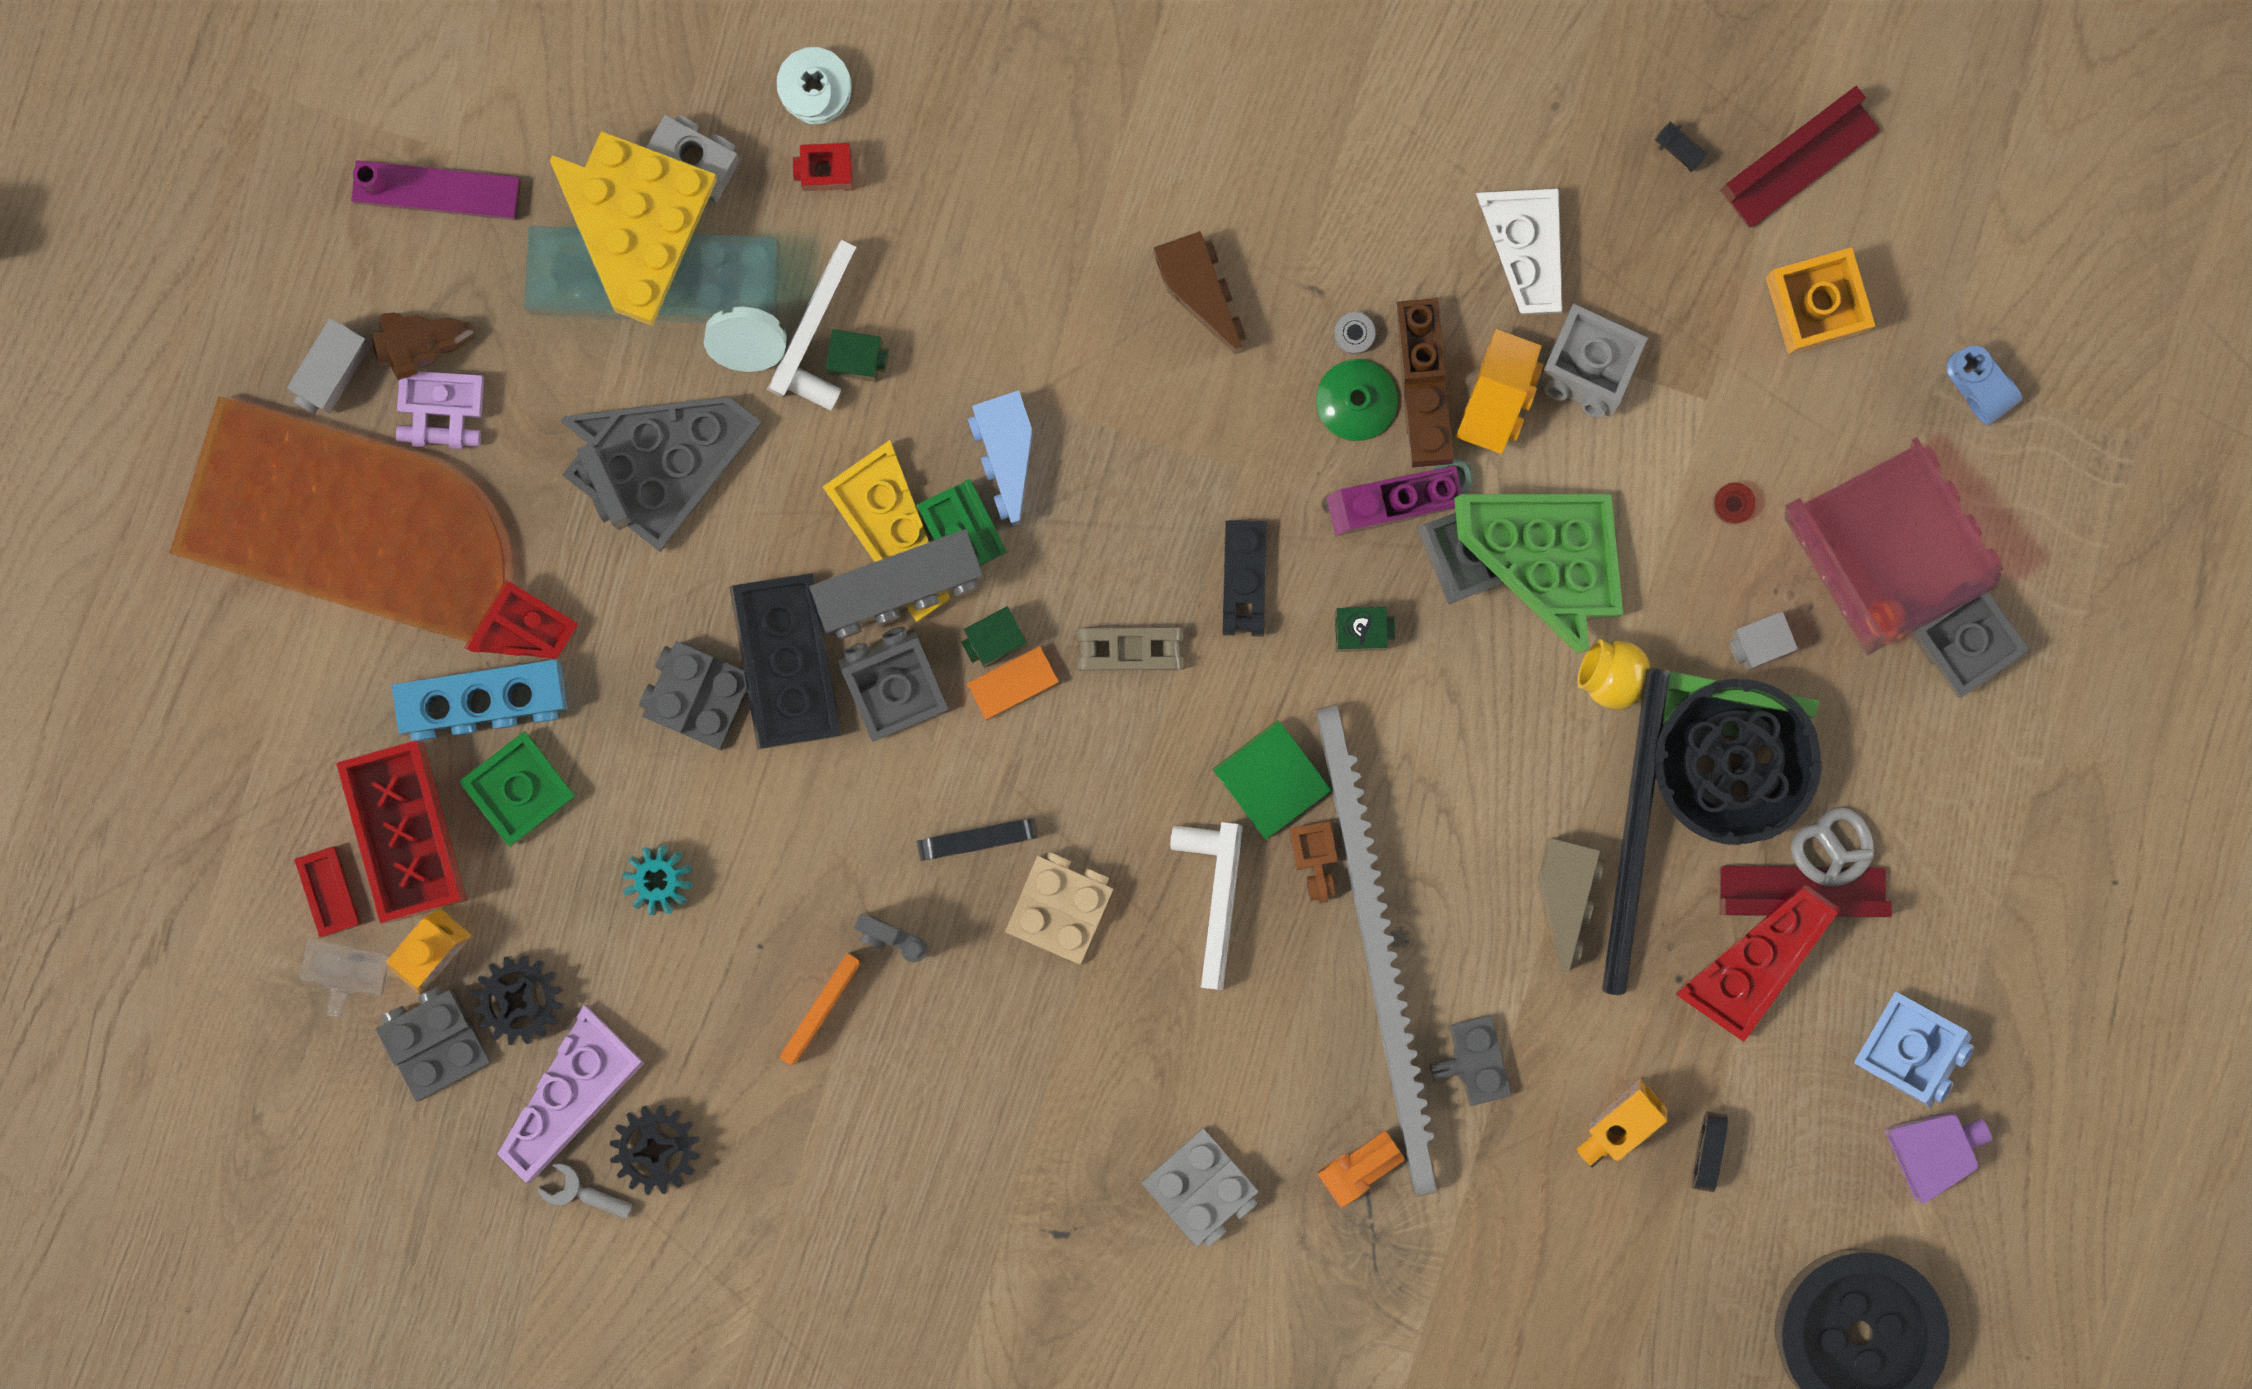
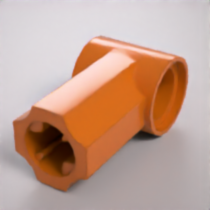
(1354, 1172)

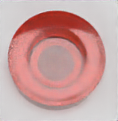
(1734, 503)

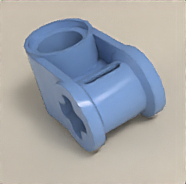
(1985, 388)

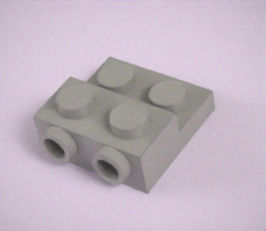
(1591, 362)
(1201, 1189)

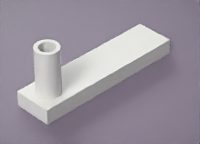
(788, 374)
(1226, 847)

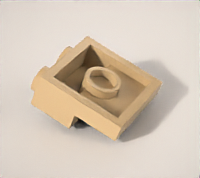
(1060, 908)

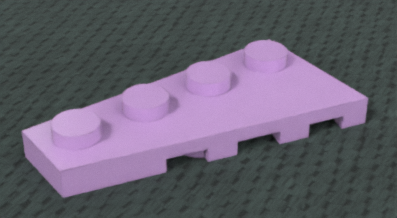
(577, 1086)

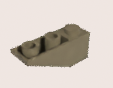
(1565, 887)

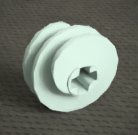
(814, 106)

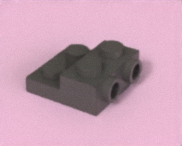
(1456, 567)
(1970, 643)
(892, 683)
(695, 694)
(432, 1042)

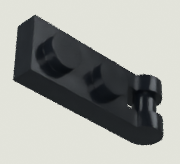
(1244, 576)

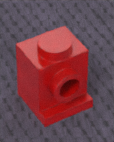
(836, 155)

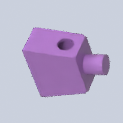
(1936, 1152)

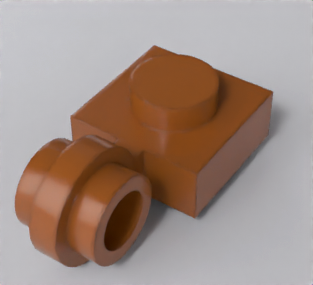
(1314, 848)

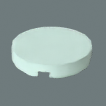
(745, 339)

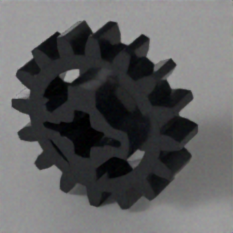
(502, 990)
(649, 1130)

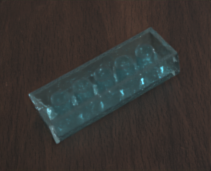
(711, 278)

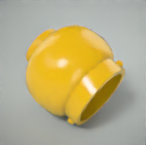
(1614, 674)

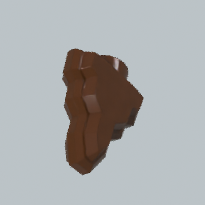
(416, 342)

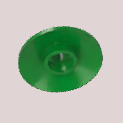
(1354, 421)

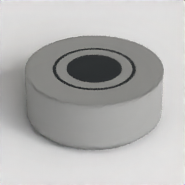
(1354, 333)

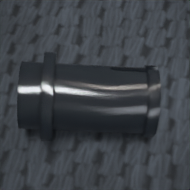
(1680, 146)

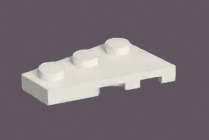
(1529, 245)

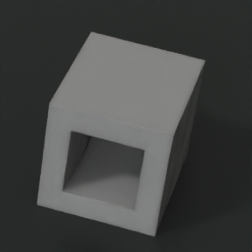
(1762, 641)

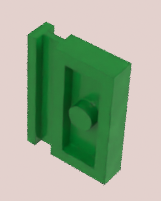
(960, 510)

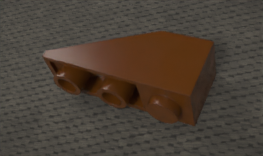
(1192, 282)

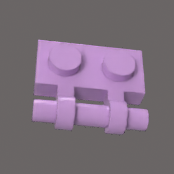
(440, 396)

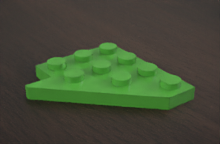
(1550, 553)

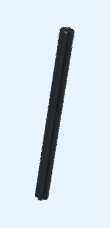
(1635, 832)

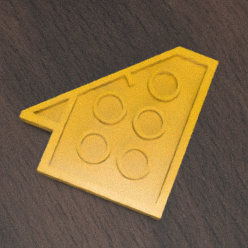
(634, 218)

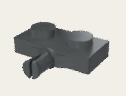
(1476, 1061)

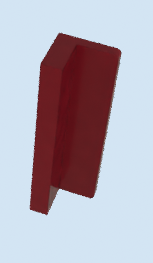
(1800, 158)
(1764, 888)

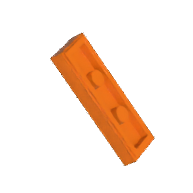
(821, 1009)

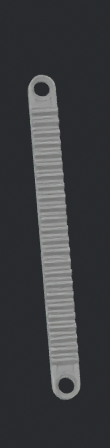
(1376, 951)

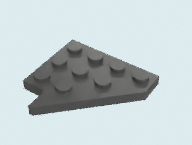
(664, 457)

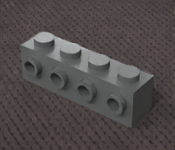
(897, 583)

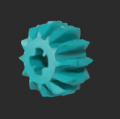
(657, 866)

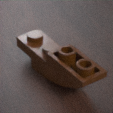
(1424, 382)

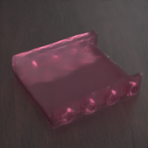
(1895, 547)

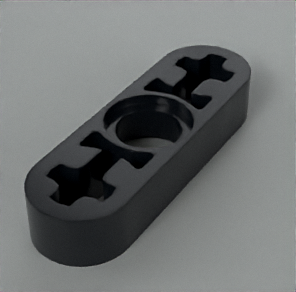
(977, 839)

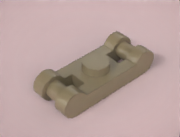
(1130, 649)

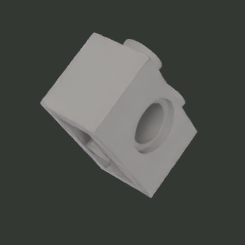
(677, 135)

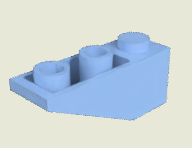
(1008, 440)

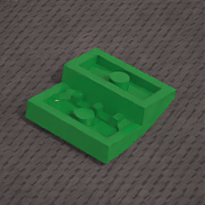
(1271, 779)

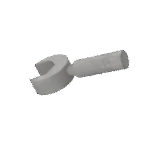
(587, 1195)

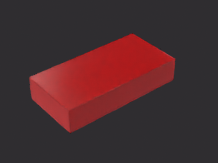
(327, 891)

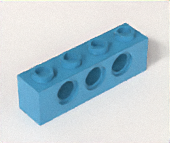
(414, 699)

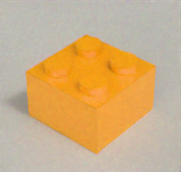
(1820, 301)

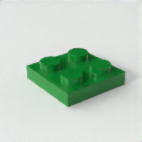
(517, 789)

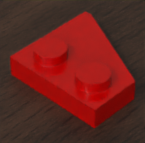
(521, 626)

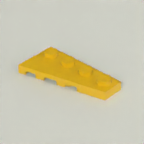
(881, 509)

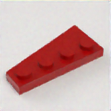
(1755, 969)

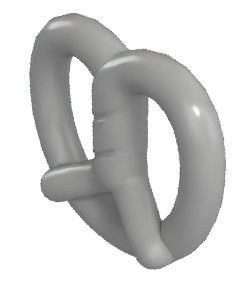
(1834, 848)

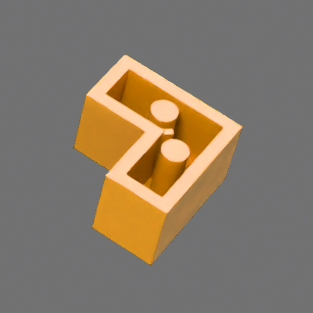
(1501, 390)

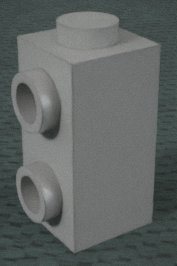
(328, 367)

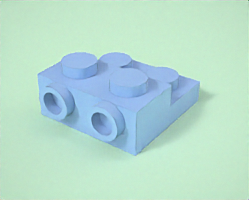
(1915, 1050)

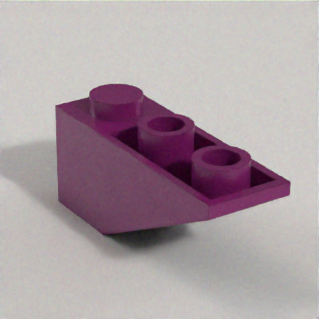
(1393, 500)

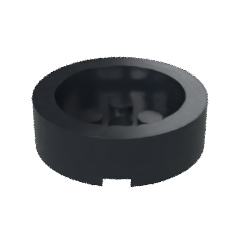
(1854, 1285)

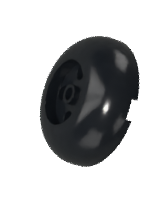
(1776, 790)

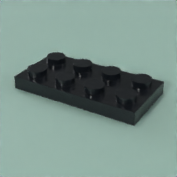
(784, 661)

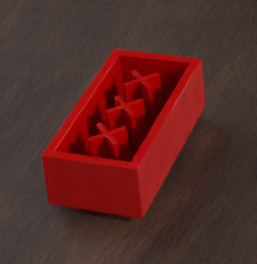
(401, 831)

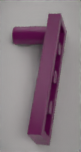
(436, 190)

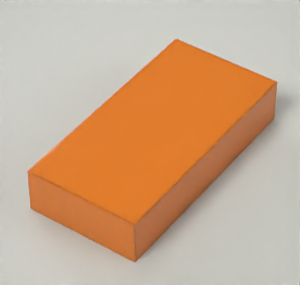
(1013, 683)

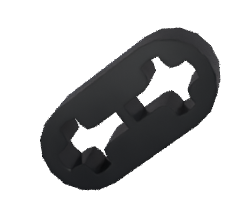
(1710, 1151)

